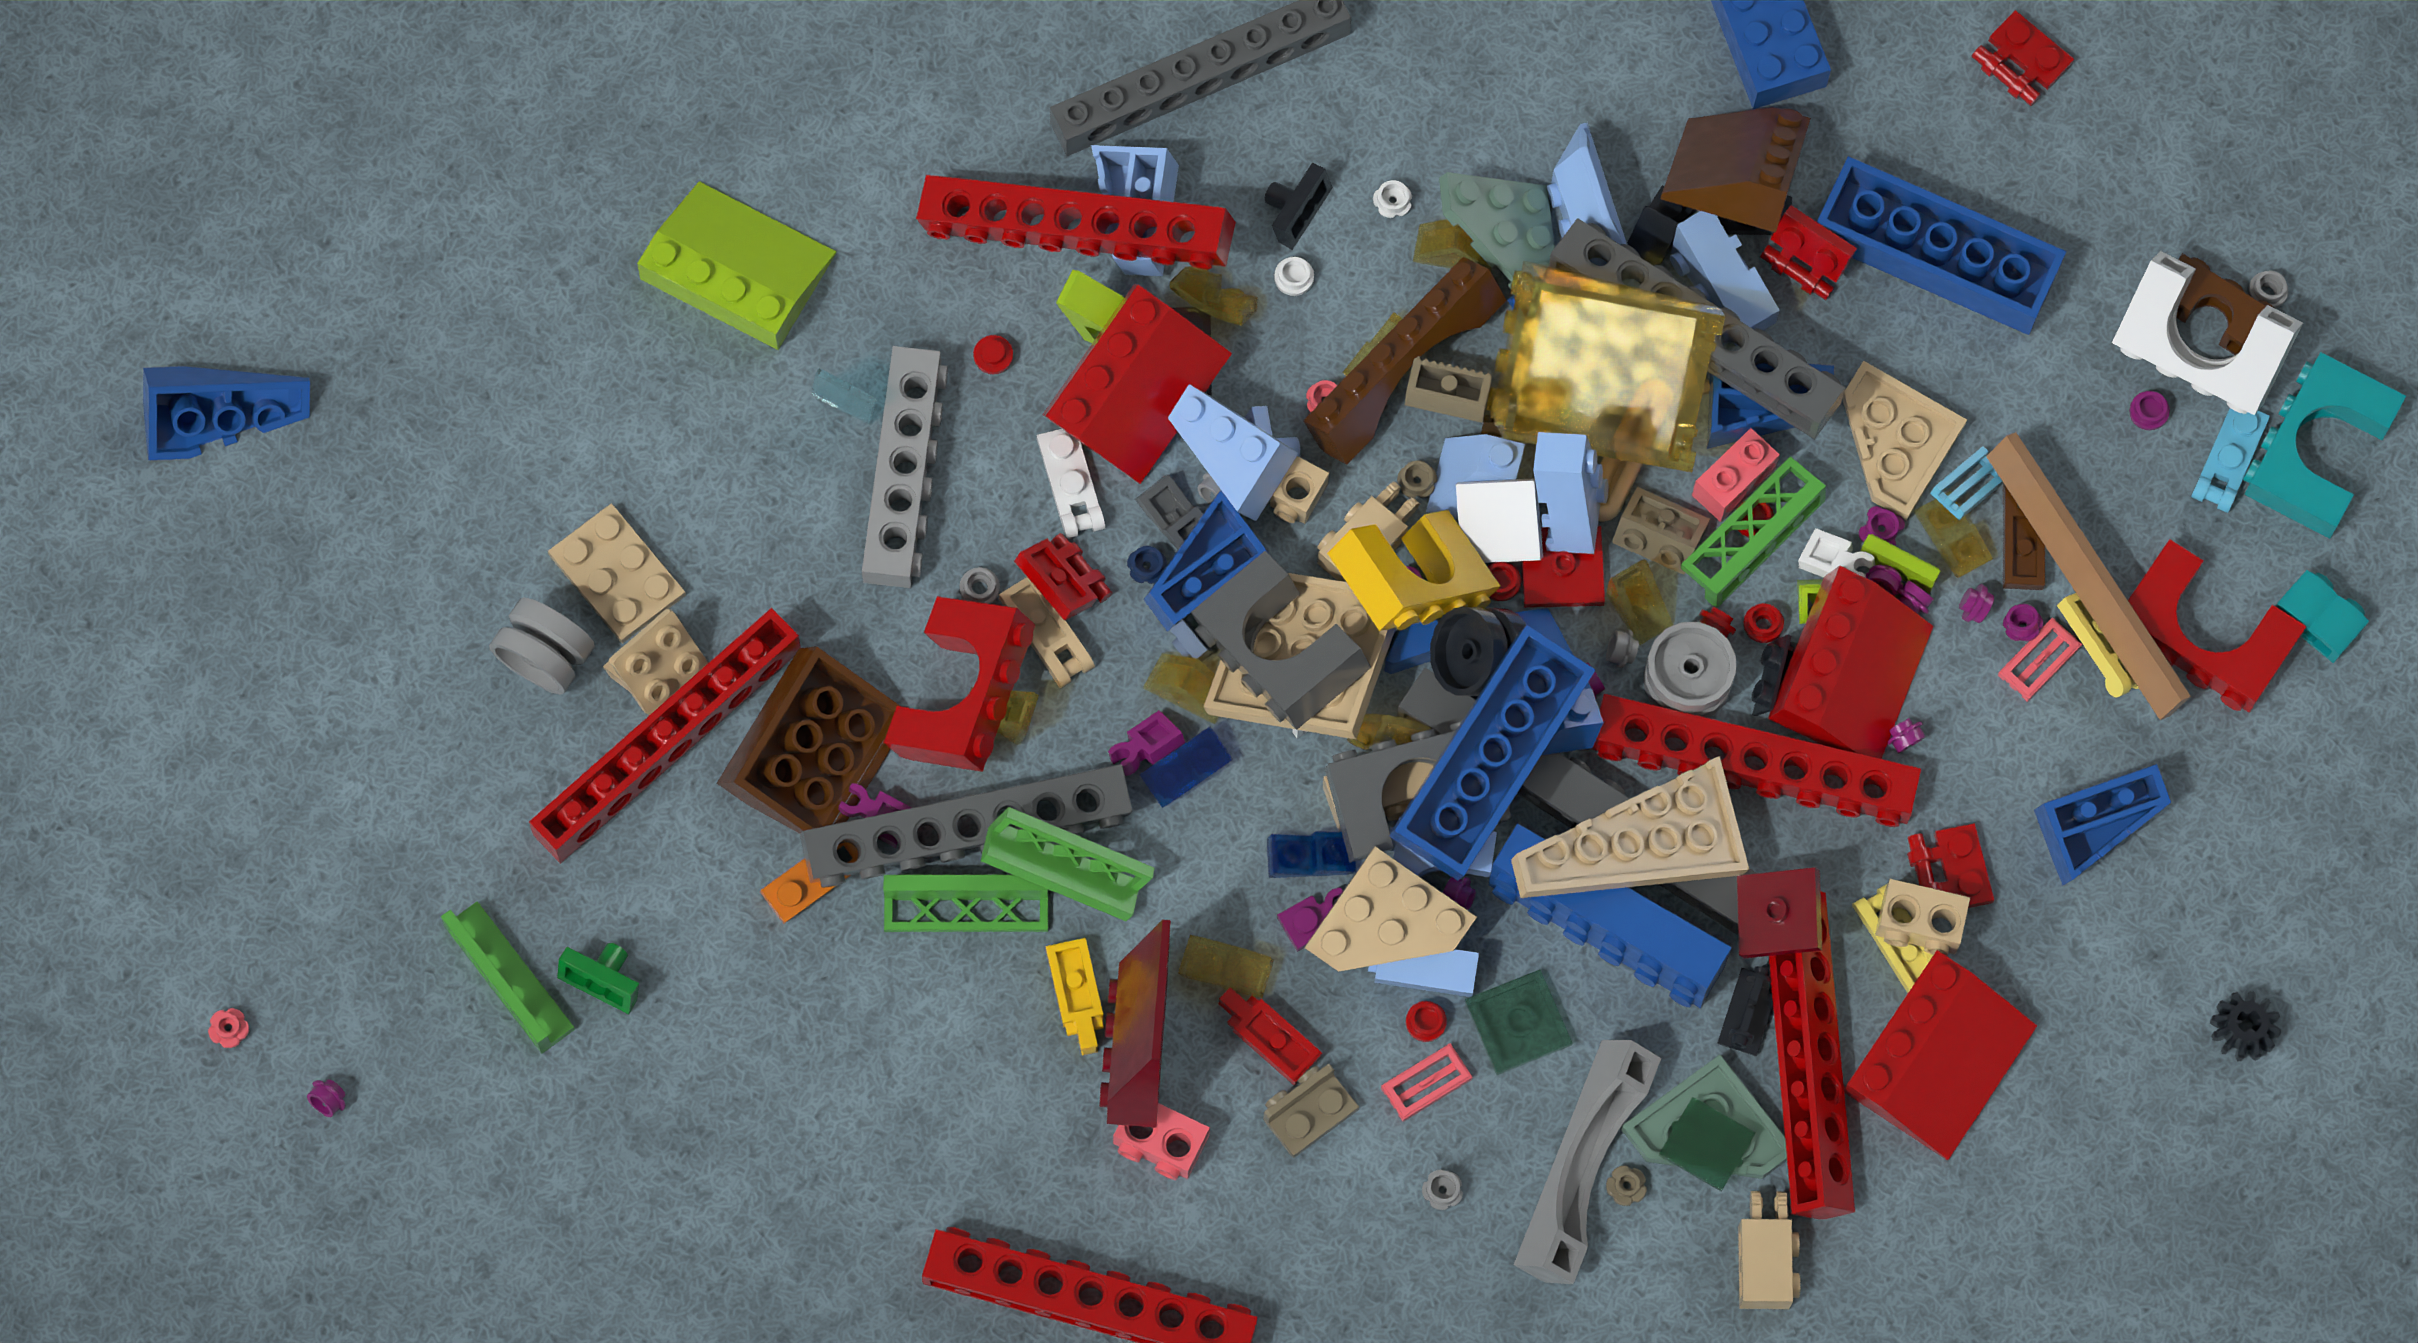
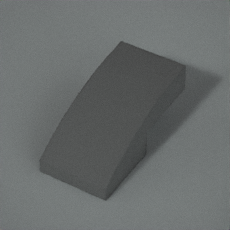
(1169, 510)

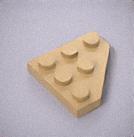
(1897, 437)
(1388, 918)

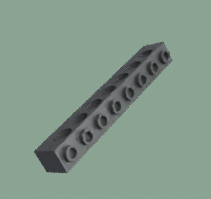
(1197, 72)
(1737, 368)
(820, 844)

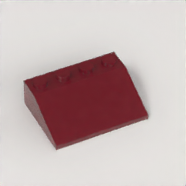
(1137, 1032)

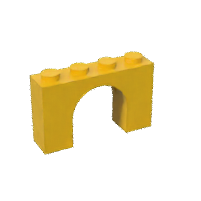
(1394, 593)

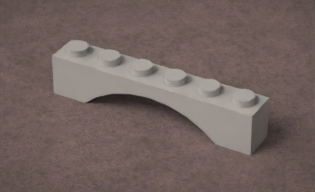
(1557, 1230)

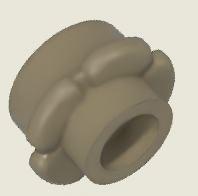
(1413, 470)
(1624, 1196)

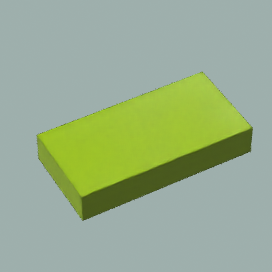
(1906, 564)

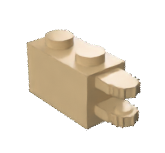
(1370, 513)
(1766, 1257)

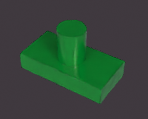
(600, 977)

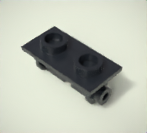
(1776, 660)
(1748, 1011)

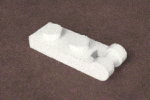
(1070, 482)

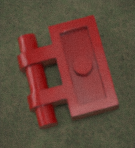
(2030, 51)
(1813, 245)
(1063, 575)
(1961, 862)

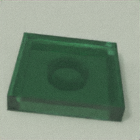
(1518, 1022)

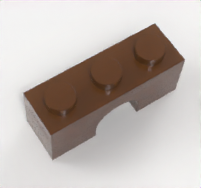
(2226, 296)

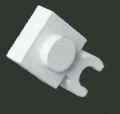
(1827, 552)

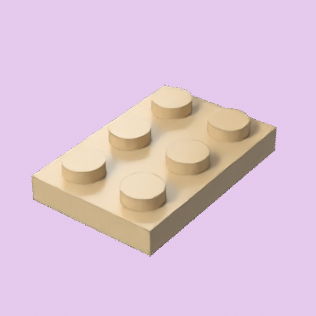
(616, 573)

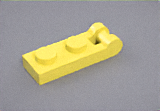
(2117, 680)
(1905, 961)

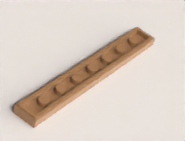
(2088, 576)

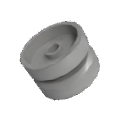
(542, 645)
(1708, 658)

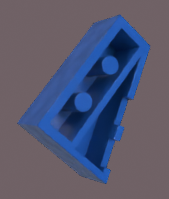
(1734, 413)
(1205, 561)
(2098, 818)

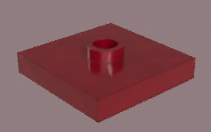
(1779, 913)

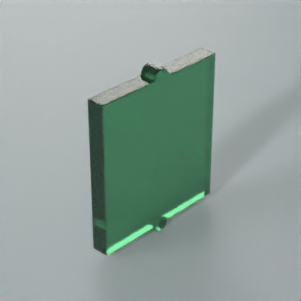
(1707, 1144)

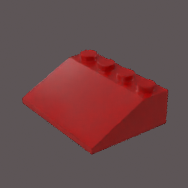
(1132, 381)
(1851, 665)
(1941, 1056)

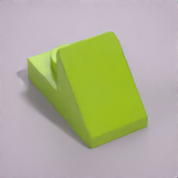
(1087, 304)

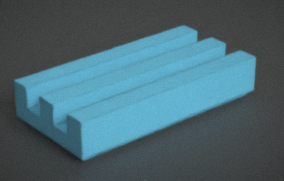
(1949, 501)

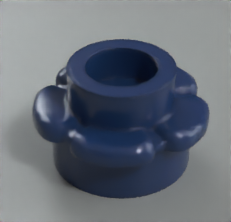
(1146, 555)

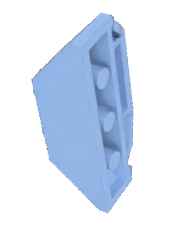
(1582, 189)

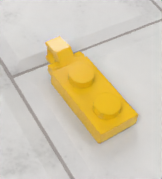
(1076, 991)

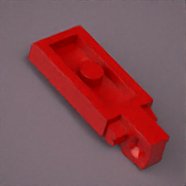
(1270, 1035)

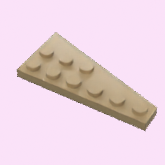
(1654, 838)

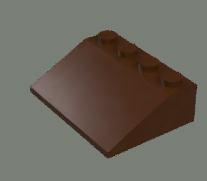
(1738, 164)
(811, 744)

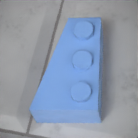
(1136, 174)
(1717, 269)
(1232, 450)
(1572, 488)

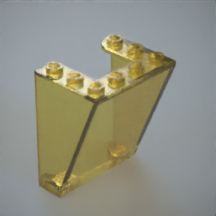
(1603, 366)

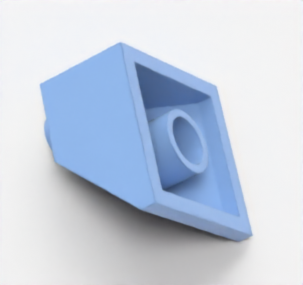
(1472, 460)

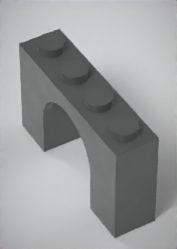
(1292, 686)
(1359, 782)

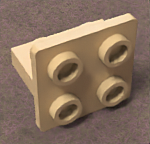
(656, 661)

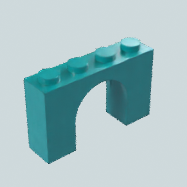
(2326, 392)

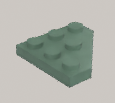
(1502, 217)
(1723, 1091)

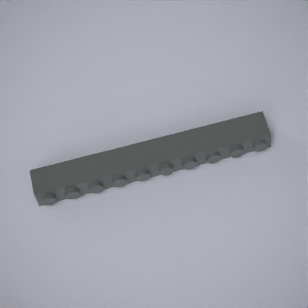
(1566, 792)

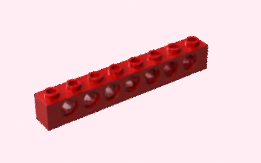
(945, 196)
(665, 735)
(1776, 751)
(1812, 1081)
(954, 1244)

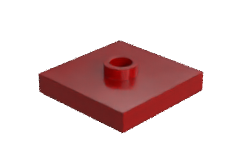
(1564, 577)

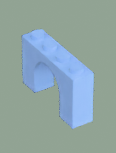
(1442, 972)

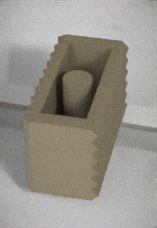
(1448, 389)

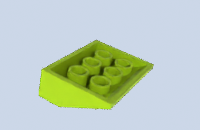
(735, 264)

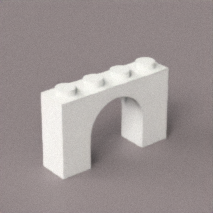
(2152, 334)

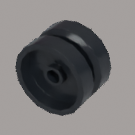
(1470, 646)

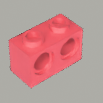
(1735, 475)
(1170, 1127)

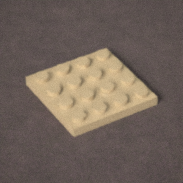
(1289, 633)

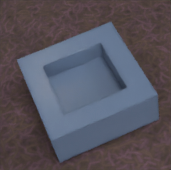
(1188, 642)

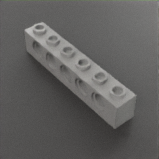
(907, 370)

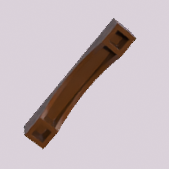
(1353, 409)

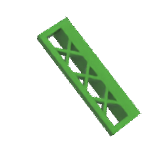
(1765, 541)
(1064, 866)
(963, 888)
(508, 976)

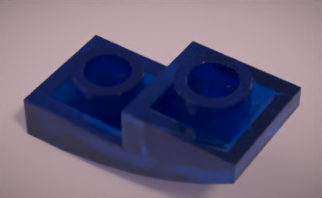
(1186, 766)
(1308, 856)

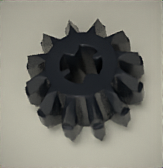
(2254, 1039)

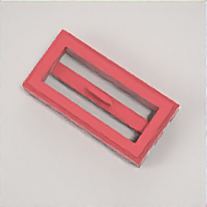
(2017, 683)
(1398, 1100)

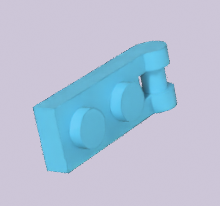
(2230, 457)

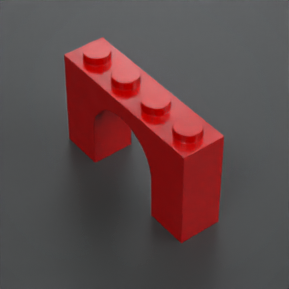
(2235, 674)
(967, 731)

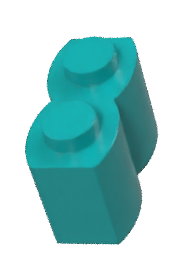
(2328, 618)

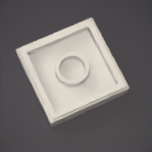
(1501, 519)

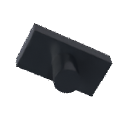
(1298, 205)

